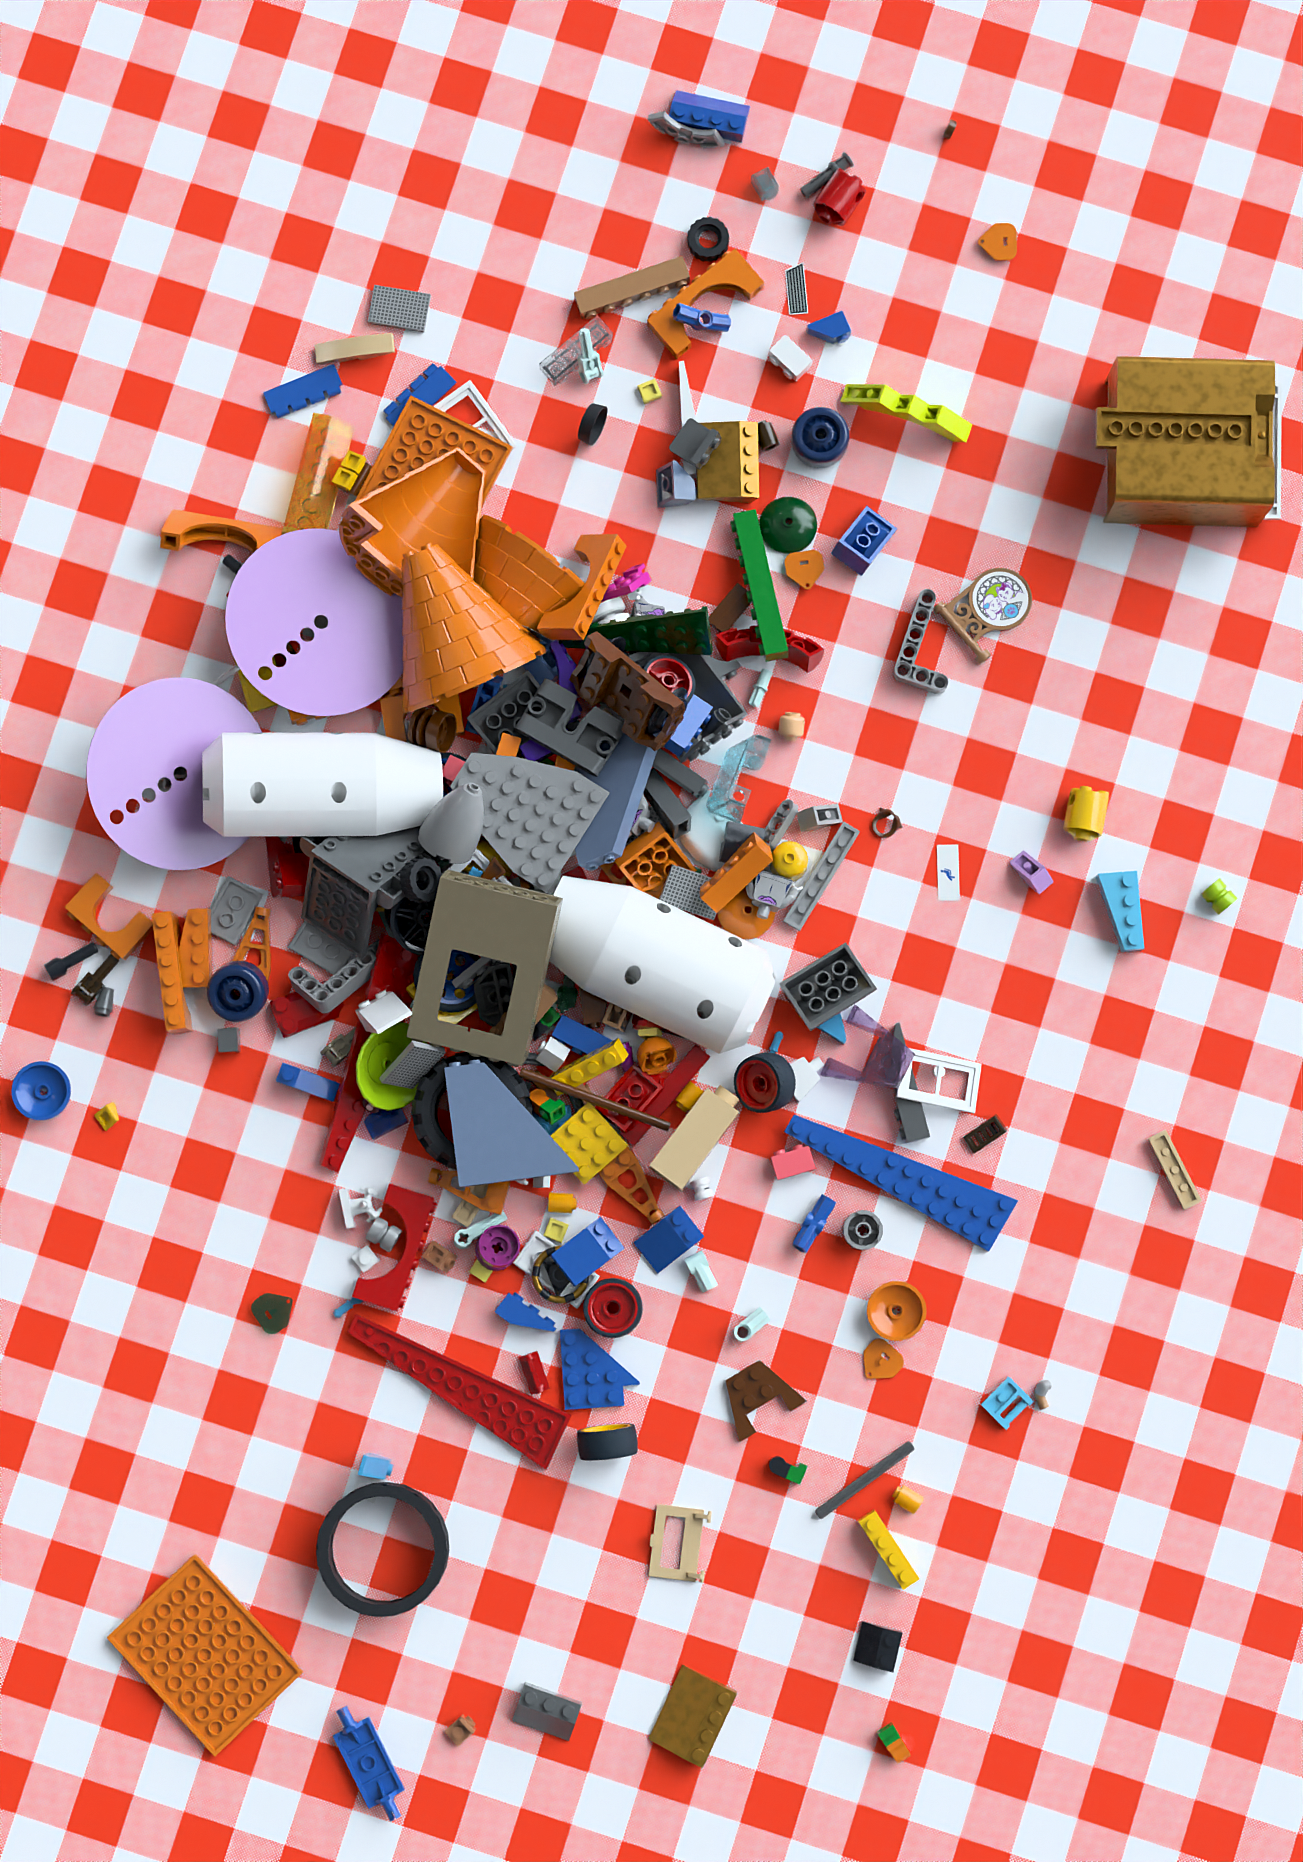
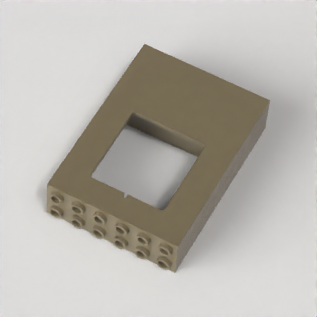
(495, 924)

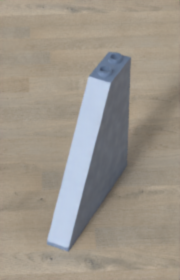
(625, 779)
(495, 1132)

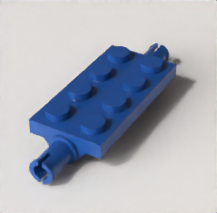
(369, 1762)

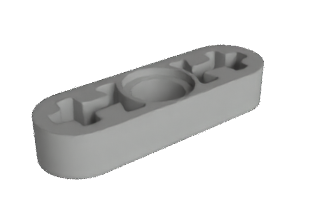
(777, 817)

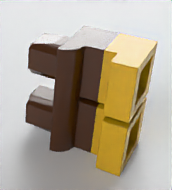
(353, 474)

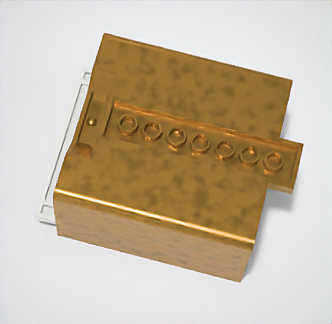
(1191, 441)

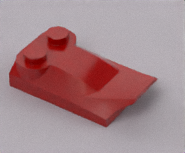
(297, 1014)
(634, 1090)

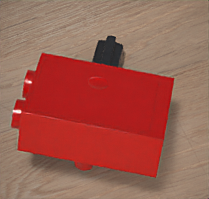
(292, 871)

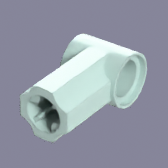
(700, 1269)
(752, 1323)

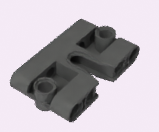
(578, 746)

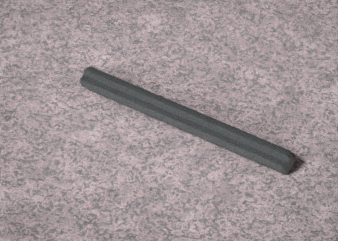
(864, 1480)

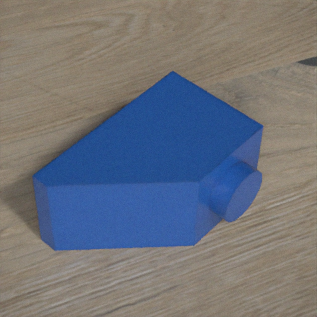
(831, 328)

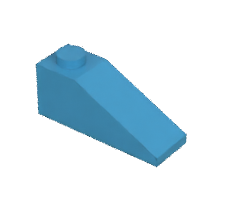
(375, 1466)

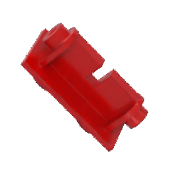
(534, 1373)

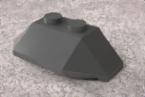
(493, 992)

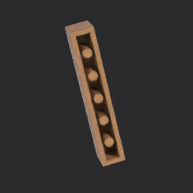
(632, 287)

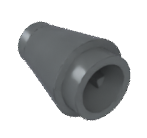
(716, 720)
(104, 1003)

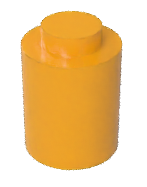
(688, 1096)
(561, 1203)
(907, 1499)

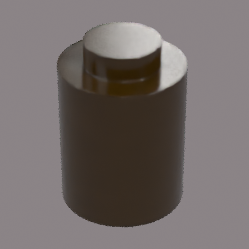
(766, 436)

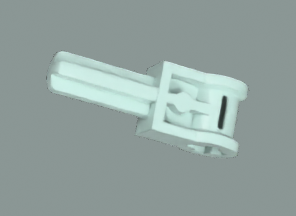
(589, 361)
(477, 1230)

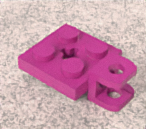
(629, 582)

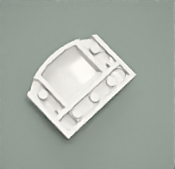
(705, 835)

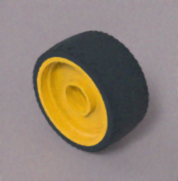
(607, 1441)

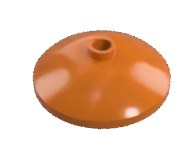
(740, 923)
(911, 1310)

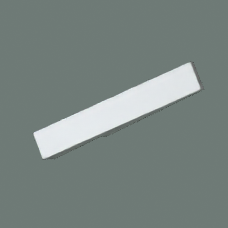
(687, 410)

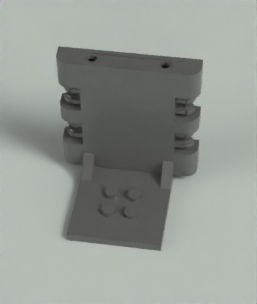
(354, 877)

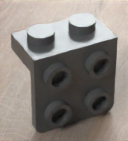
(695, 443)

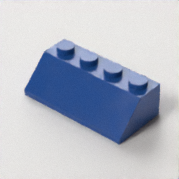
(710, 114)

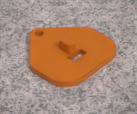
(994, 241)
(804, 573)
(878, 1365)

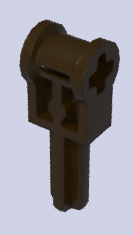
(93, 983)

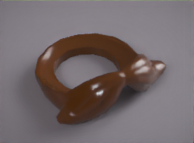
(882, 814)

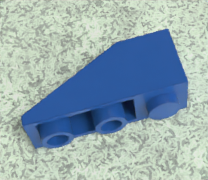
(517, 1313)

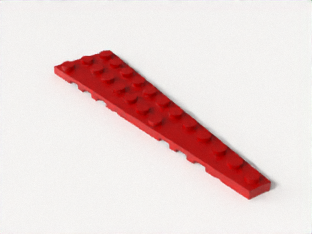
(391, 973)
(505, 1411)

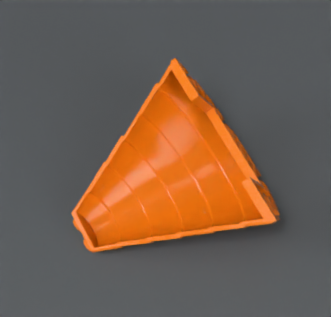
(425, 506)
(521, 574)
(453, 631)

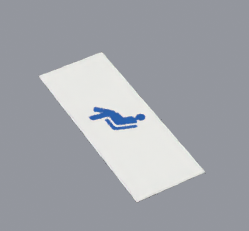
(948, 872)

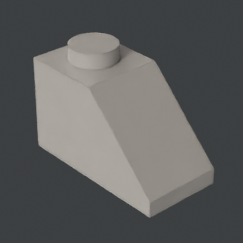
(819, 817)

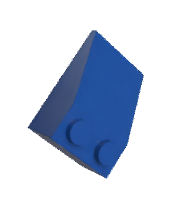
(863, 540)
(669, 1239)
(587, 1251)

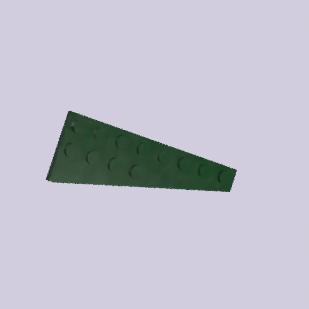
(667, 633)

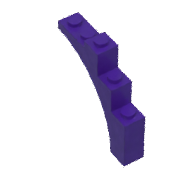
(530, 749)

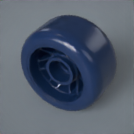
(815, 451)
(248, 981)

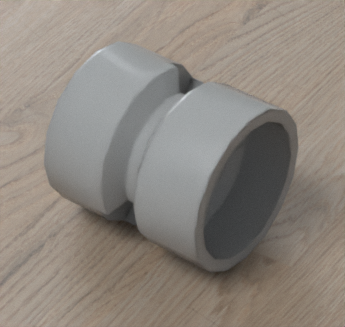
(383, 1234)

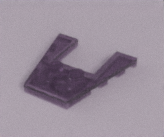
(886, 1063)

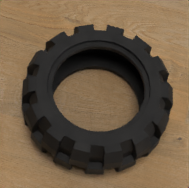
(430, 1092)

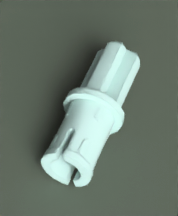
(760, 688)

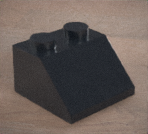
(877, 1646)

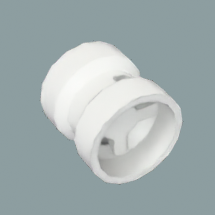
(701, 1188)

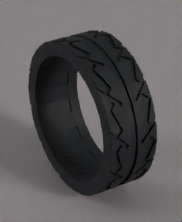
(328, 1569)

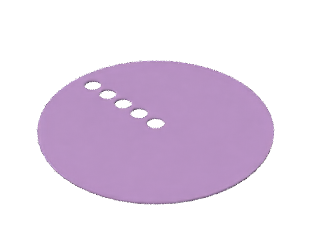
(282, 593)
(146, 739)

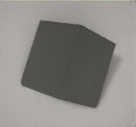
(229, 1040)

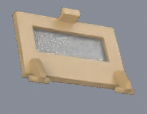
(677, 1542)

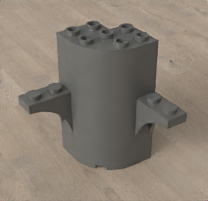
(710, 687)

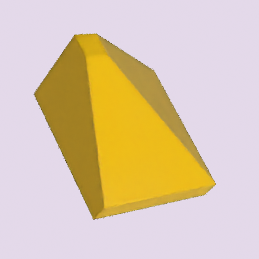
(107, 1116)

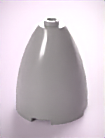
(454, 825)

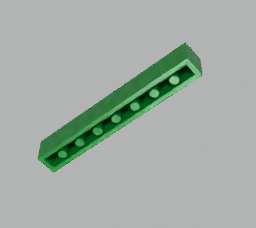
(760, 585)

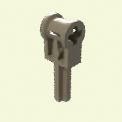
(339, 1047)

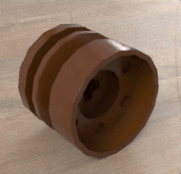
(432, 729)

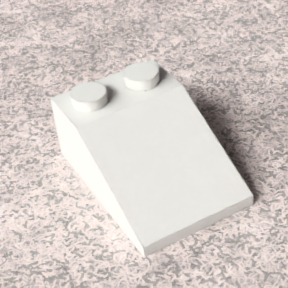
(382, 1012)

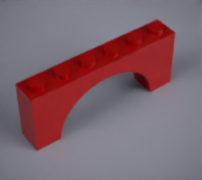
(389, 1288)

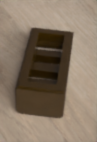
(999, 1124)

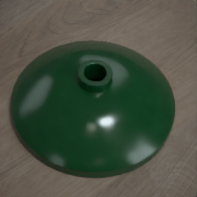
(786, 537)

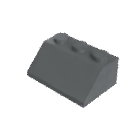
(547, 1711)

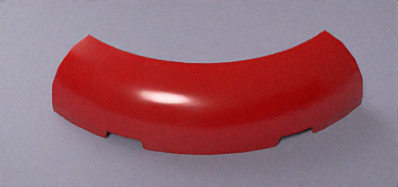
(742, 643)

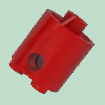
(839, 198)

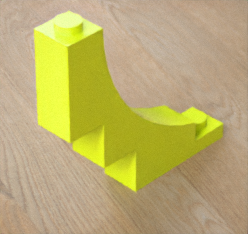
(908, 407)

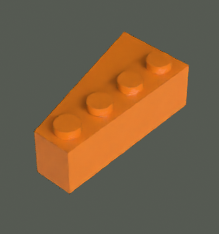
(736, 873)

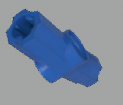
(711, 321)
(813, 1223)

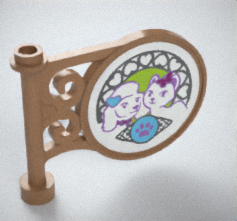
(996, 600)

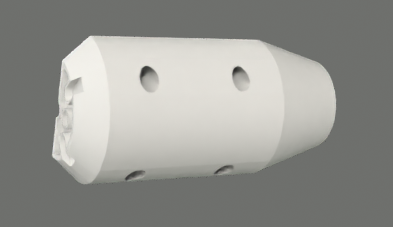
(317, 784)
(674, 964)

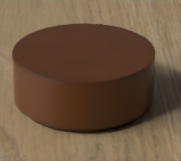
(950, 129)

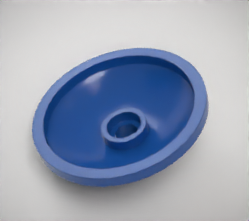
(28, 1087)

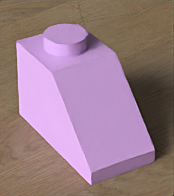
(1031, 872)

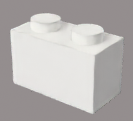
(790, 358)

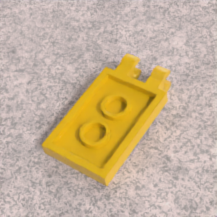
(255, 700)

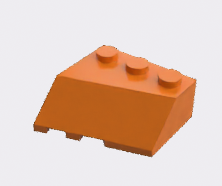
(650, 857)

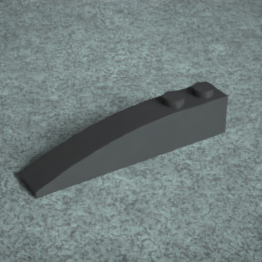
(908, 1111)

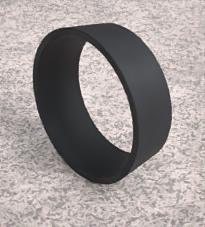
(592, 423)

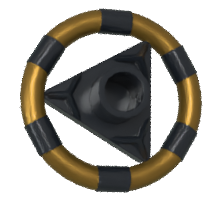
(557, 1279)

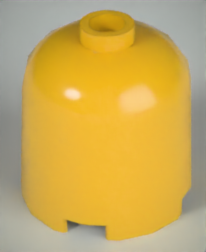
(789, 860)

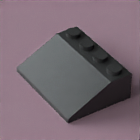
(504, 711)
(827, 986)

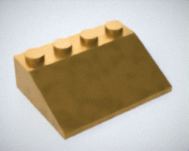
(733, 465)
(693, 1716)

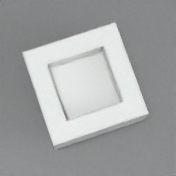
(365, 1258)

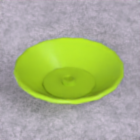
(371, 1065)

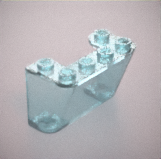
(747, 754)

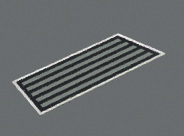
(796, 289)

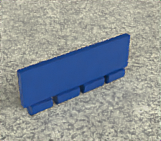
(303, 388)
(428, 391)

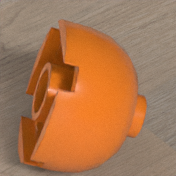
(655, 1055)

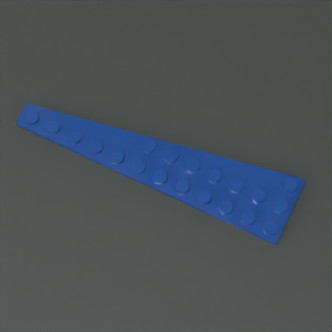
(949, 1200)

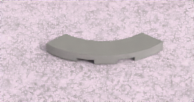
(685, 134)

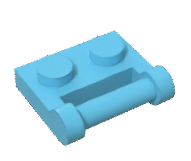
(1002, 1398)

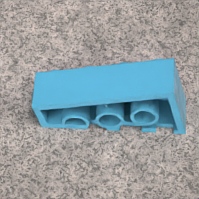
(1123, 907)

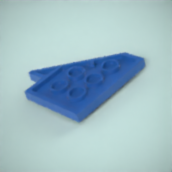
(590, 1373)

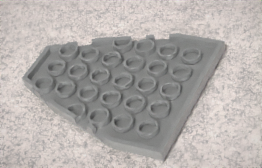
(532, 812)

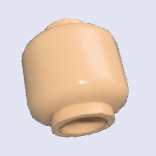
(791, 725)

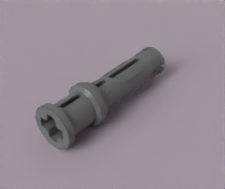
(821, 179)

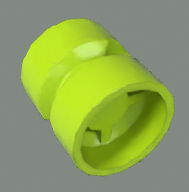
(1219, 896)

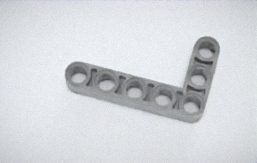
(914, 645)
(339, 986)

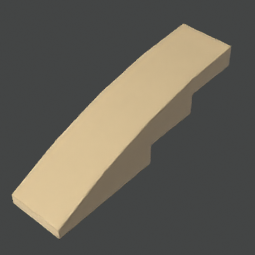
(354, 348)

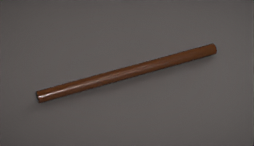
(594, 1099)

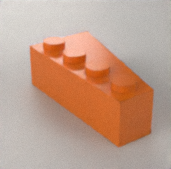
(196, 948)

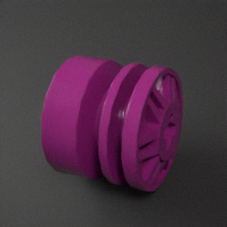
(508, 1247)

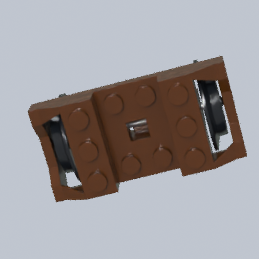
(628, 691)

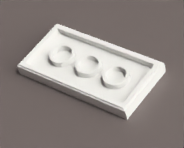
(529, 1254)

